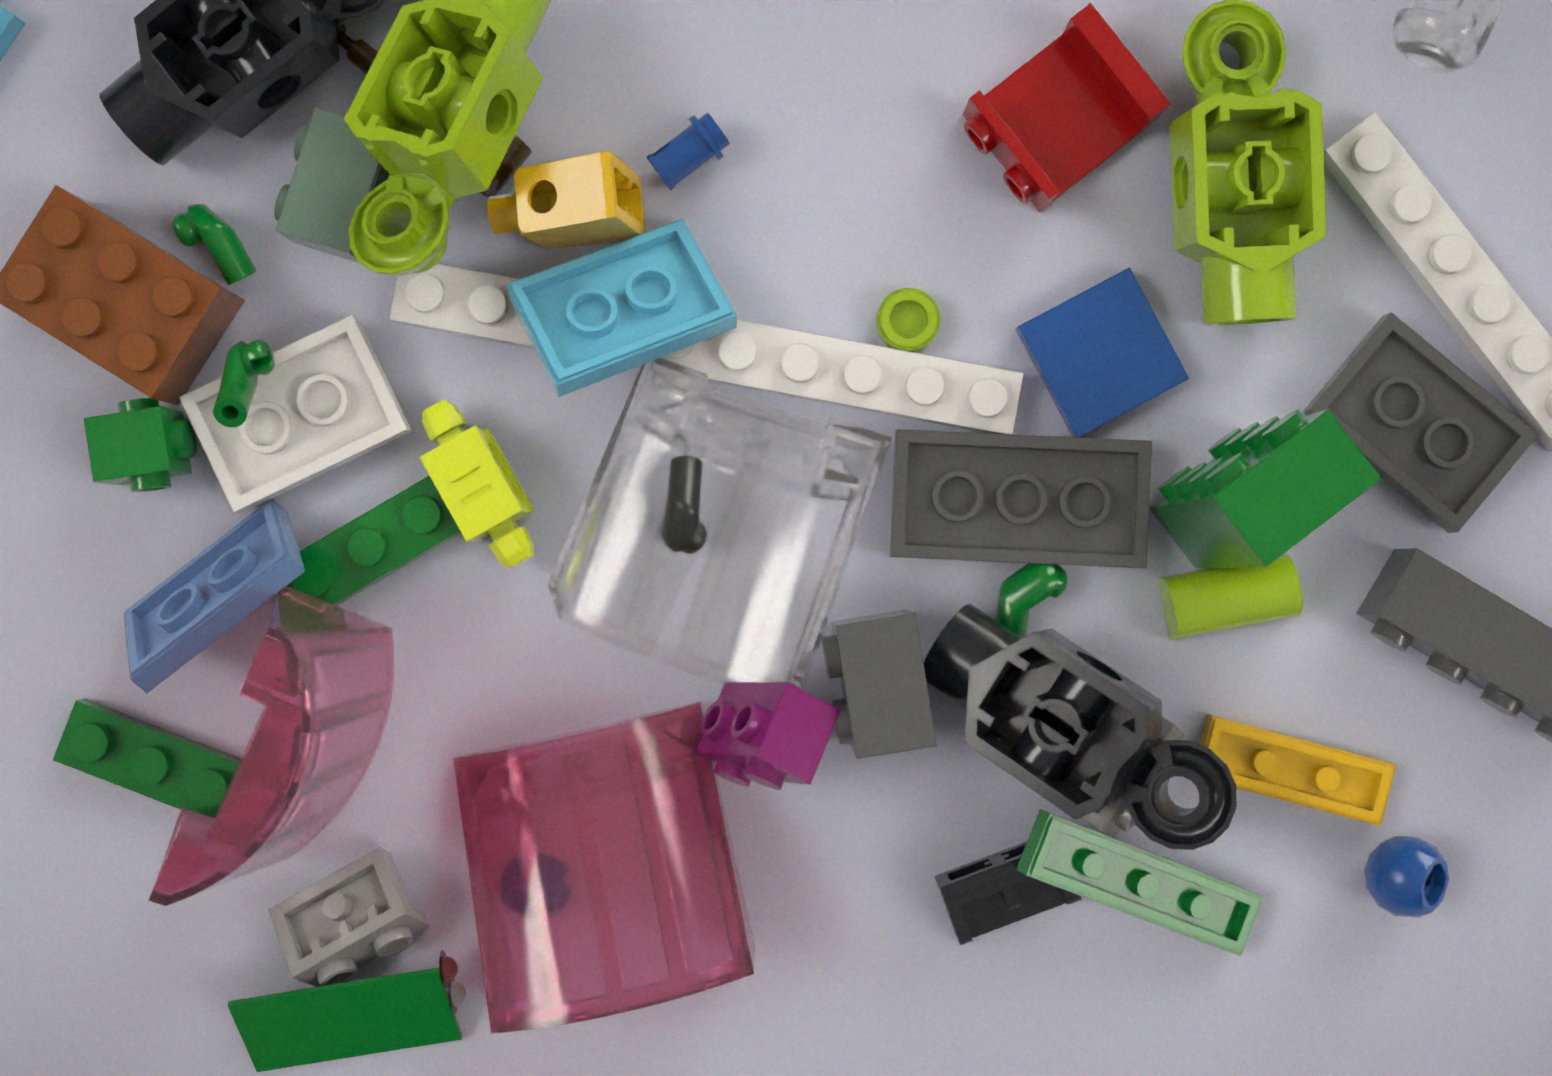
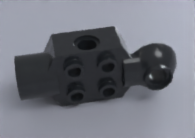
(221, 66)
(1076, 729)

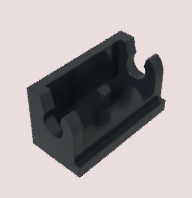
(995, 894)

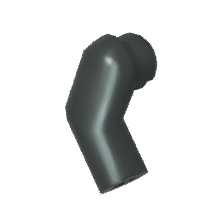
(681, 515)

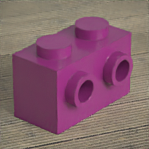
(766, 733)

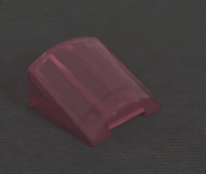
(323, 717)
(601, 871)

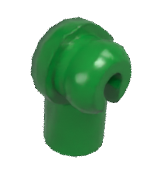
(220, 238)
(240, 381)
(1025, 590)

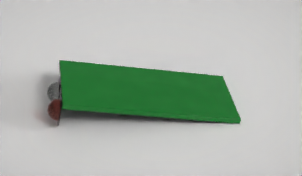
(351, 1017)

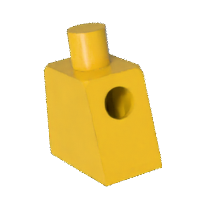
(572, 202)

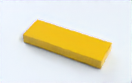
(1301, 770)

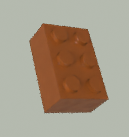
(116, 297)

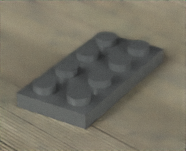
(1020, 498)

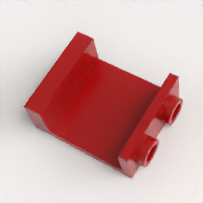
(1064, 110)

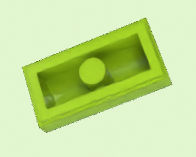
(1230, 597)

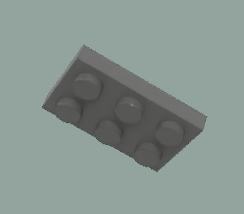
(1423, 422)

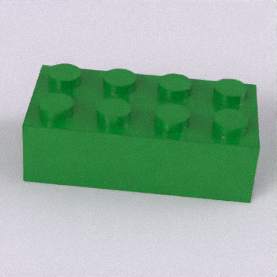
(1263, 490)

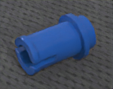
(689, 150)

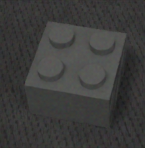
(881, 683)

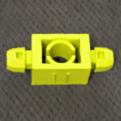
(477, 484)

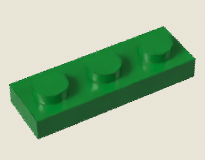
(376, 544)
(145, 758)

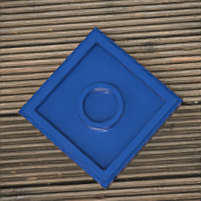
(1101, 353)

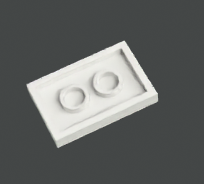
(306, 417)

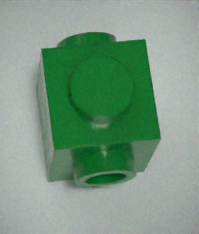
(140, 445)

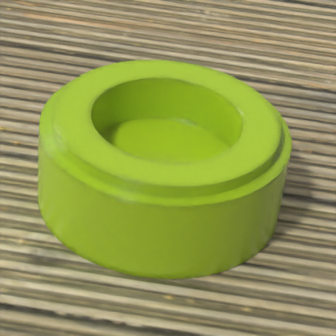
(907, 320)

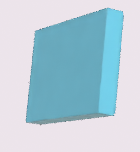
(621, 307)

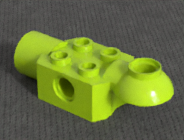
(439, 121)
(1245, 168)

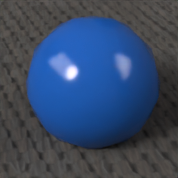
(1406, 876)

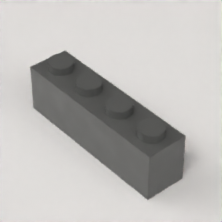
(1464, 633)

